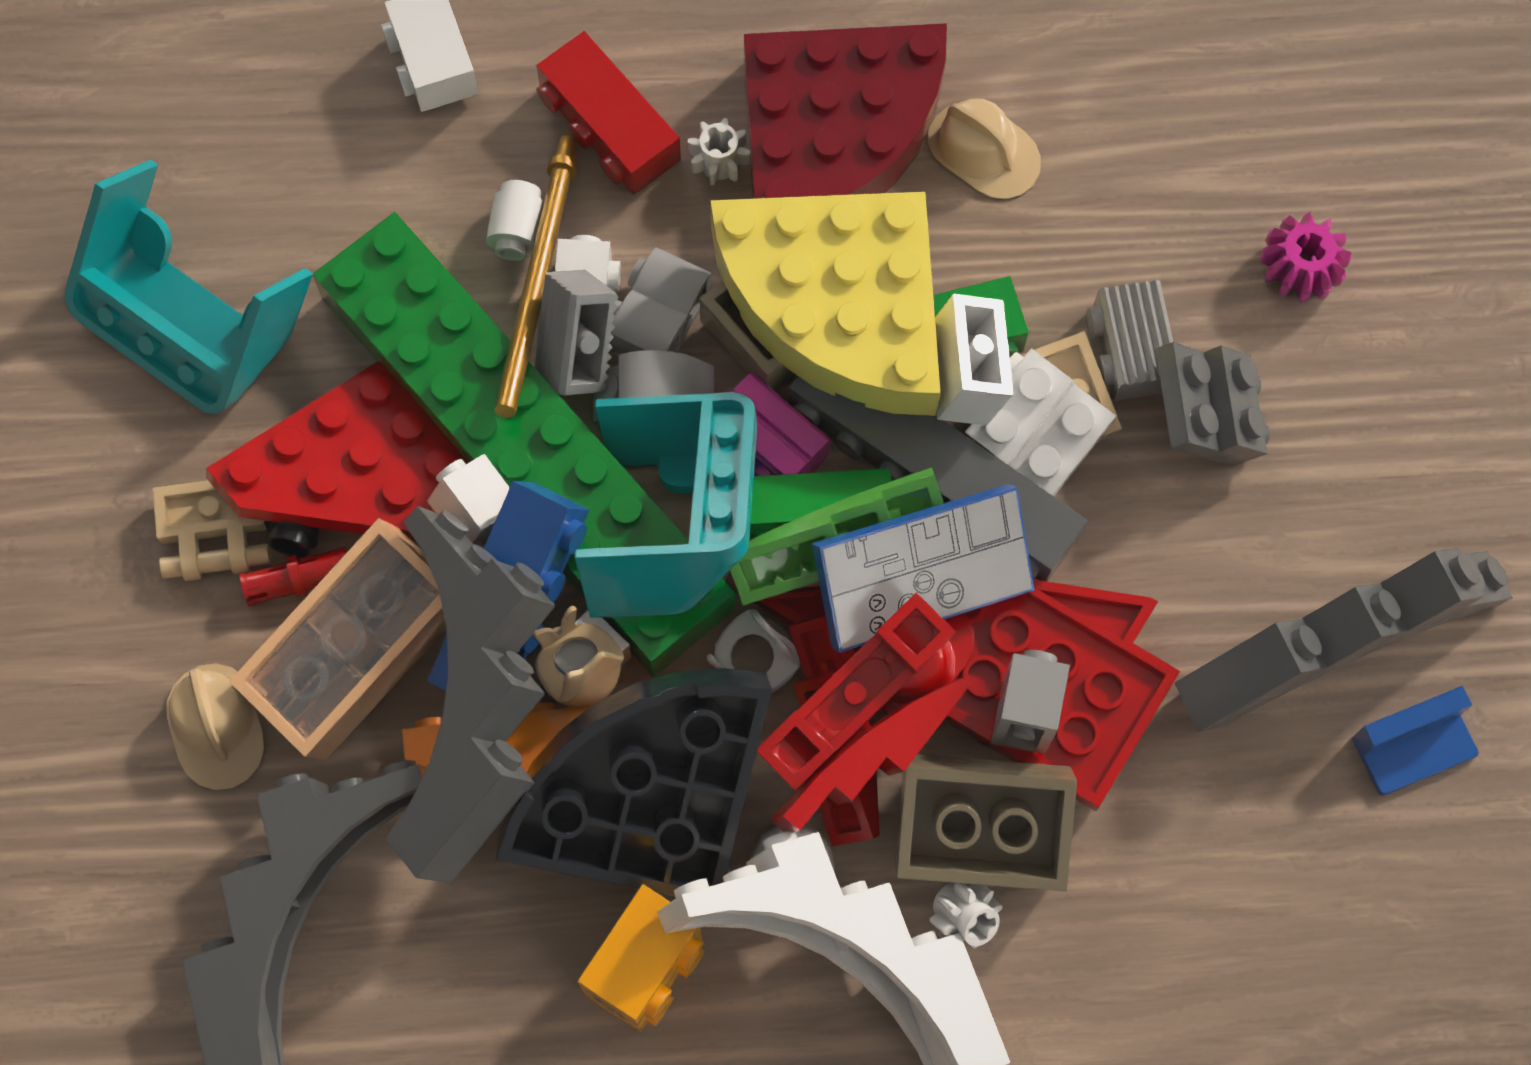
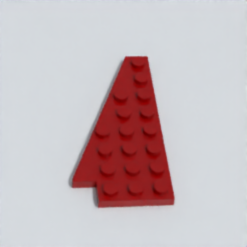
(1109, 684)

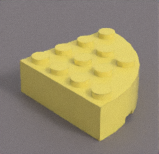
(837, 291)

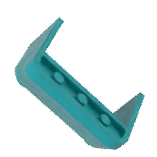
(159, 314)
(702, 449)

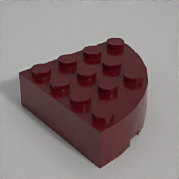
(839, 106)

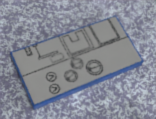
(948, 554)

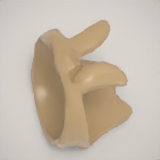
(592, 681)

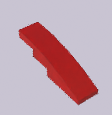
(884, 745)
(855, 819)

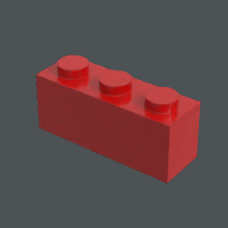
(607, 113)

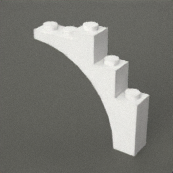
(918, 979)

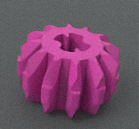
(1314, 241)

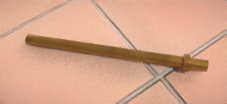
(561, 170)

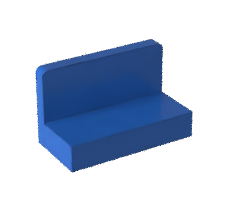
(1416, 742)

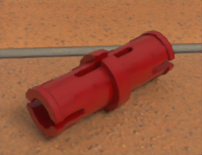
(288, 578)

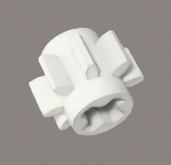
(718, 151)
(966, 911)

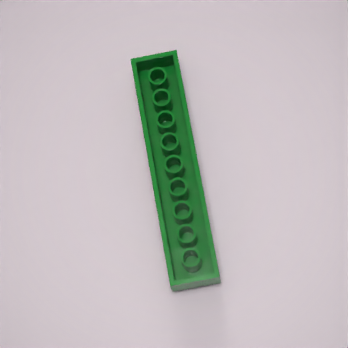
(452, 366)

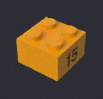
(640, 963)

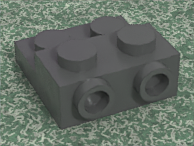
(1212, 403)

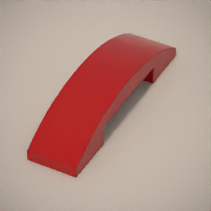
(856, 692)

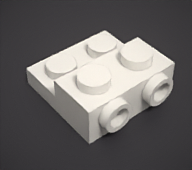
(1044, 424)

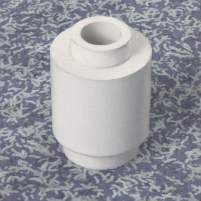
(514, 219)

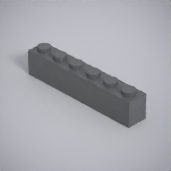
(959, 464)

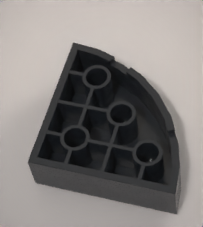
(644, 783)

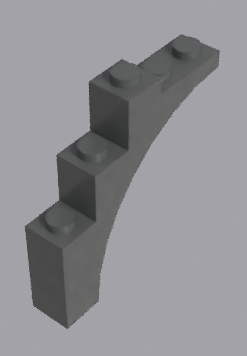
(1345, 629)
(489, 692)
(309, 832)

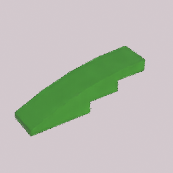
(785, 555)

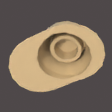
(985, 149)
(214, 728)

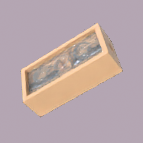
(346, 642)

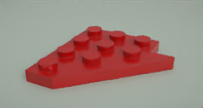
(340, 460)

